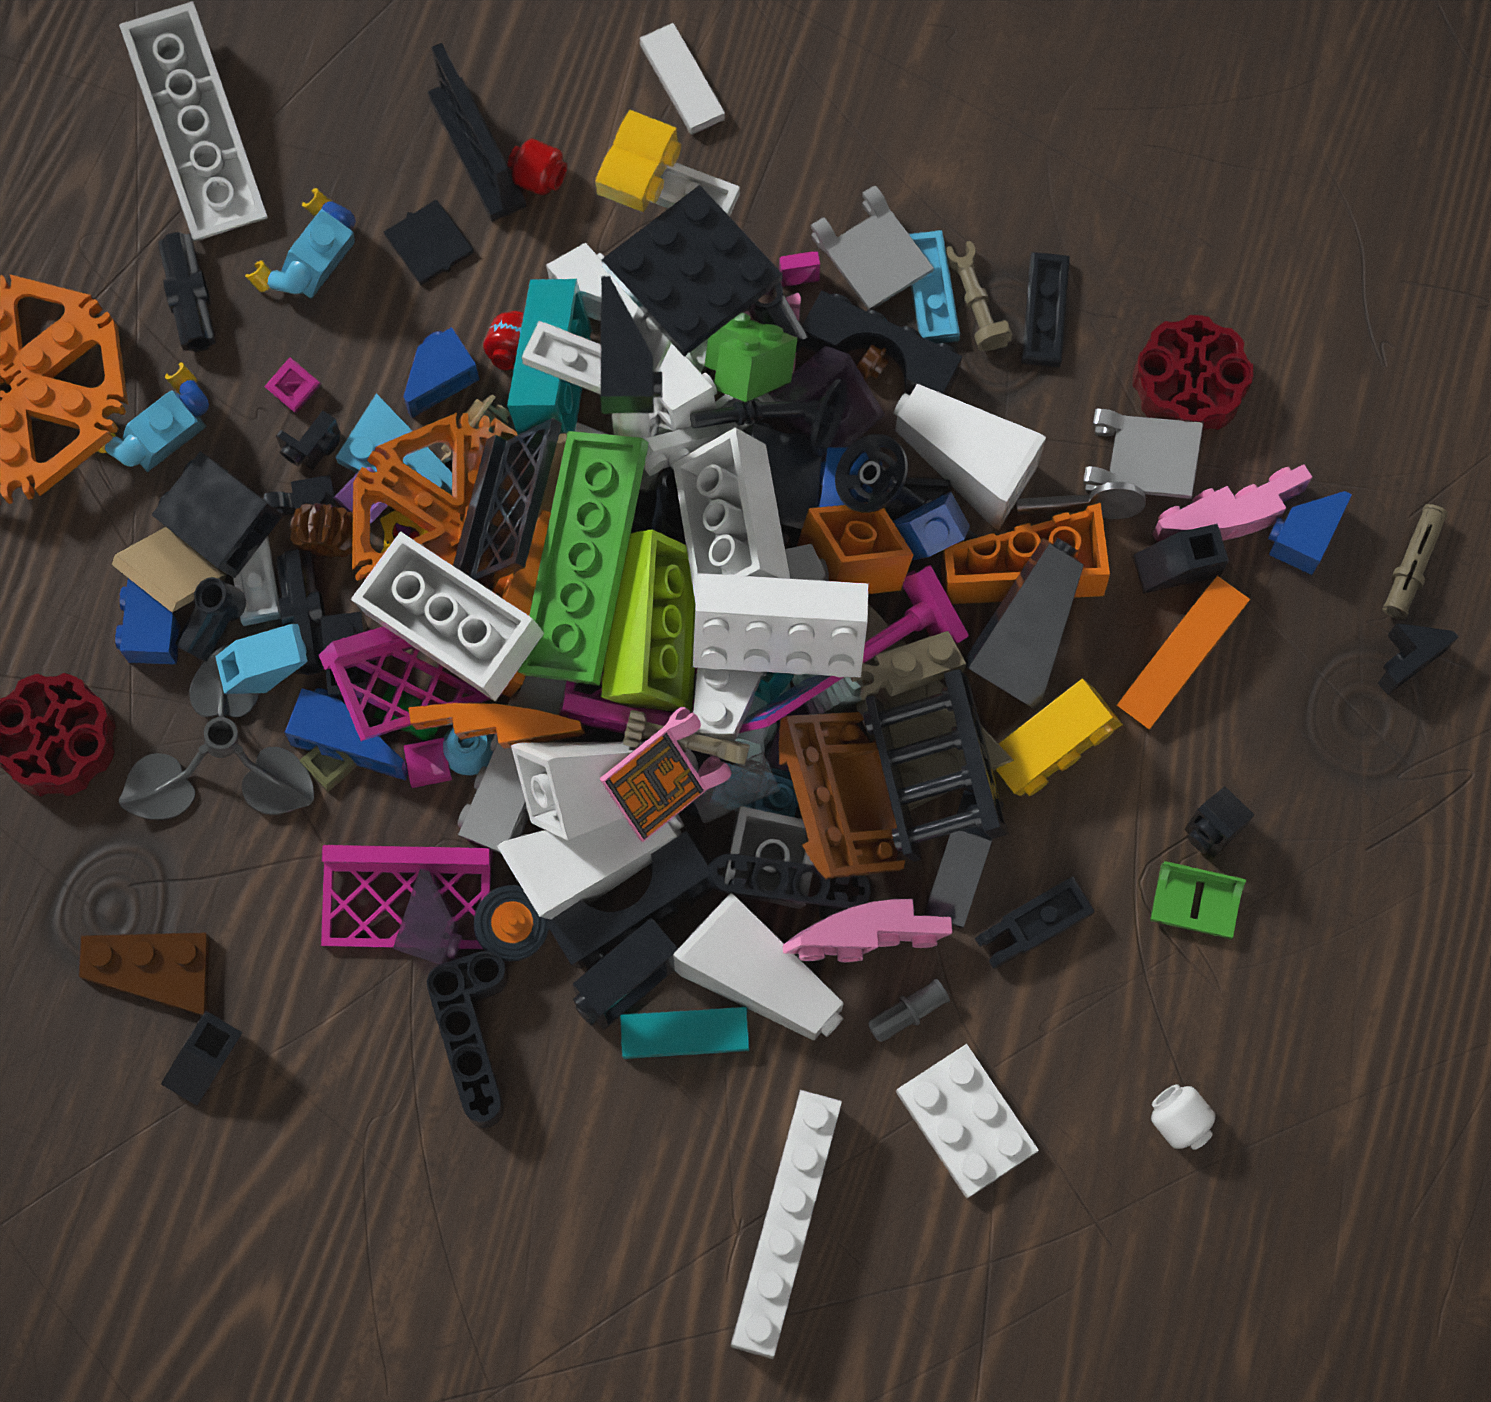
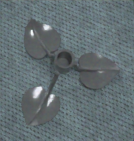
(273, 786)

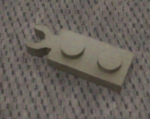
(911, 665)

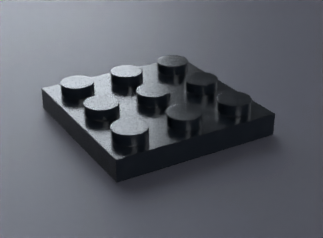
(691, 270)

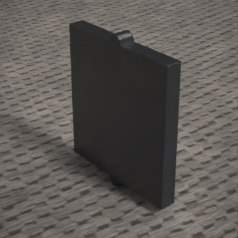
(428, 242)

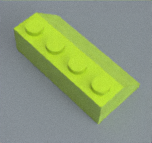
(652, 627)

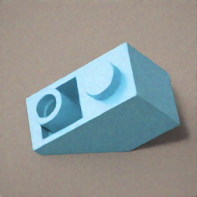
(261, 660)

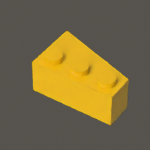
(1056, 738)

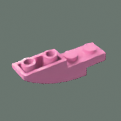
(1237, 517)
(865, 928)

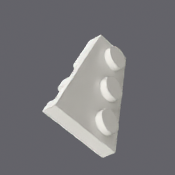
(724, 700)

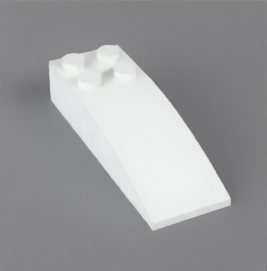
(193, 121)

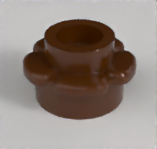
(872, 362)

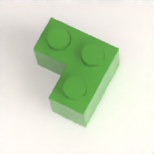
(750, 358)

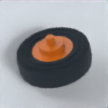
(509, 924)

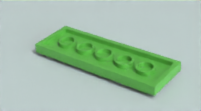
(584, 555)

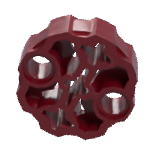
(1176, 341)
(77, 723)

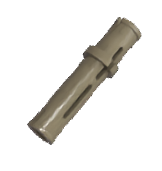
(1399, 599)

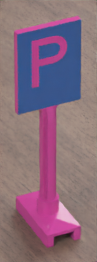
(929, 611)

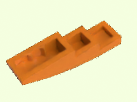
(1183, 652)
(509, 722)

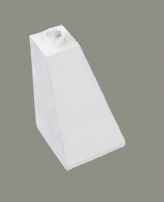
(975, 450)
(565, 784)
(564, 871)
(746, 964)

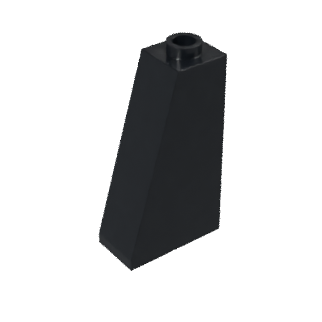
(1027, 627)

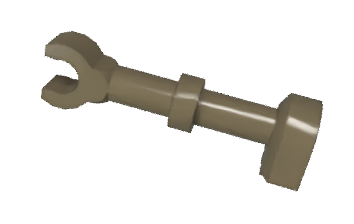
(990, 334)
(639, 728)

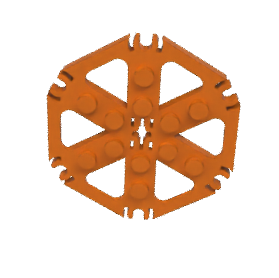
(38, 395)
(416, 495)

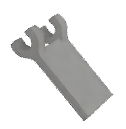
(874, 255)
(1148, 453)

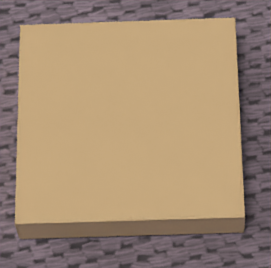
(166, 568)

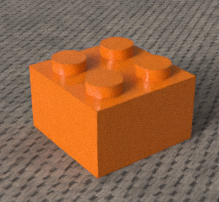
(858, 546)

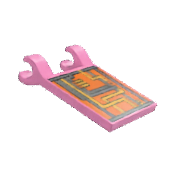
(659, 779)

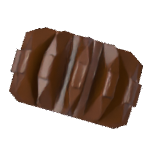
(322, 530)

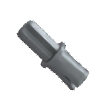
(908, 1010)

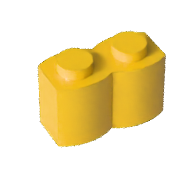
(637, 161)

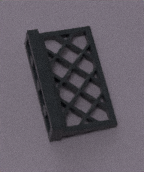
(473, 140)
(506, 503)

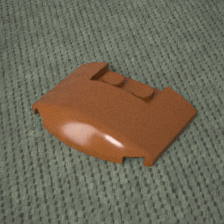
(840, 794)

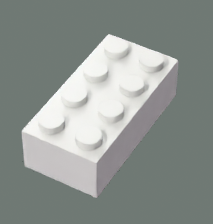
(730, 509)
(448, 616)
(780, 625)

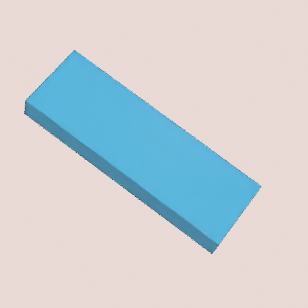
(934, 293)

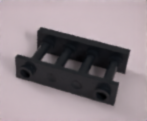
(975, 775)

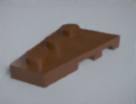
(152, 966)

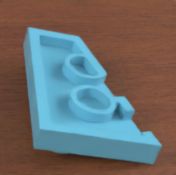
(379, 426)

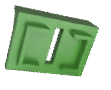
(1217, 905)

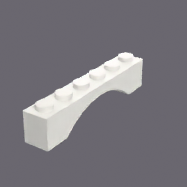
(683, 385)
(786, 1224)

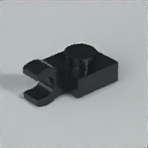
(303, 492)

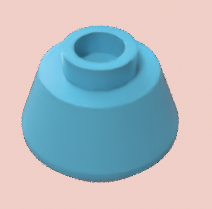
(464, 756)

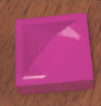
(799, 268)
(293, 385)
(427, 763)

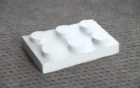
(966, 1121)

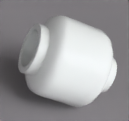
(1183, 1117)

